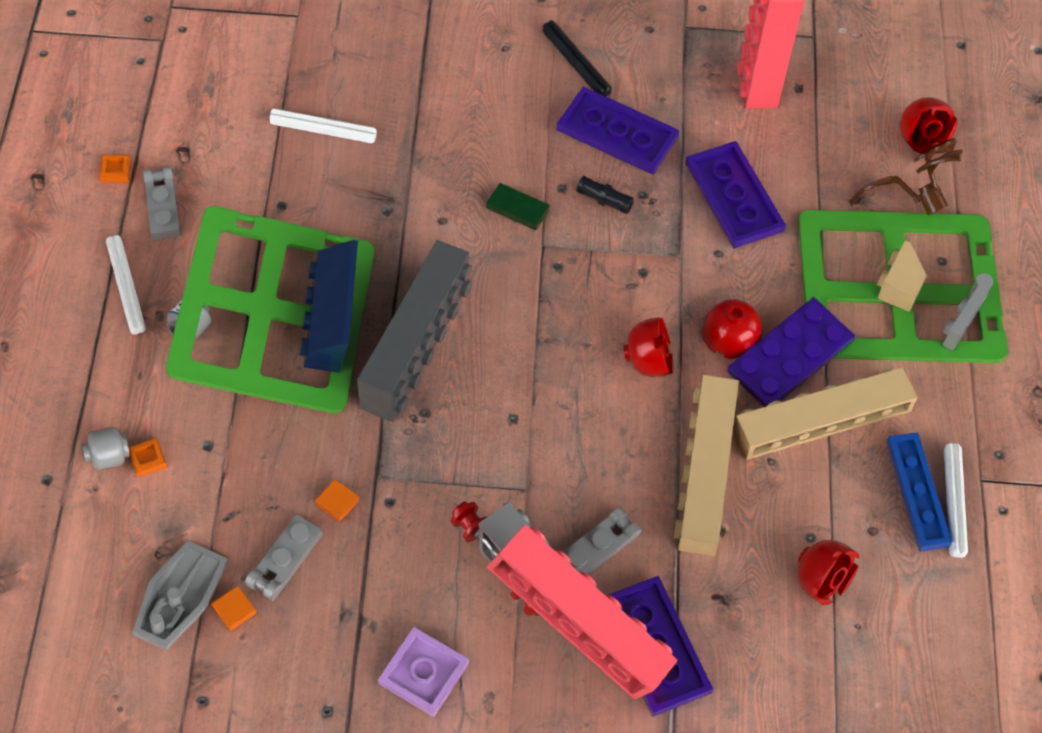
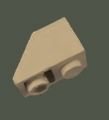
(904, 280)

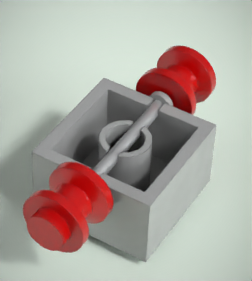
(491, 531)

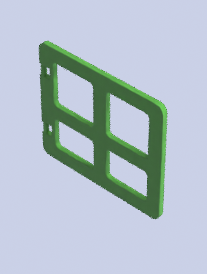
(893, 226)
(262, 308)

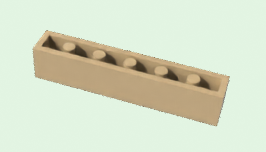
(824, 412)
(708, 465)

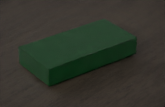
(517, 206)

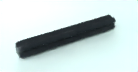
(576, 58)

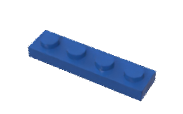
(919, 492)

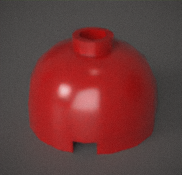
(927, 123)
(732, 328)
(649, 348)
(826, 569)

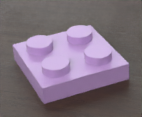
(423, 671)

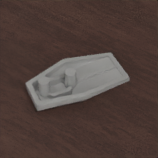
(178, 594)

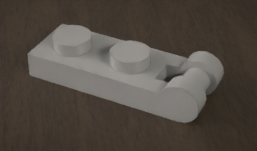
(162, 203)
(967, 309)
(601, 542)
(284, 557)

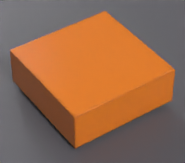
(115, 169)
(147, 457)
(337, 500)
(233, 608)

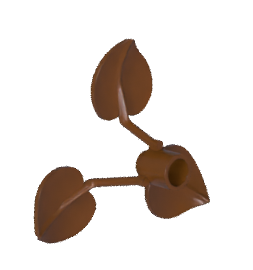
(930, 194)

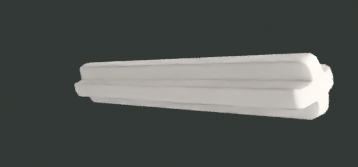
(323, 125)
(125, 285)
(955, 500)

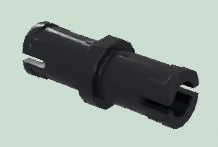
(605, 194)

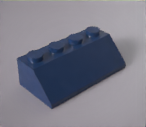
(330, 307)

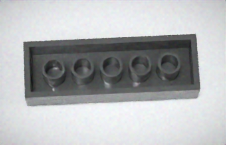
(414, 331)

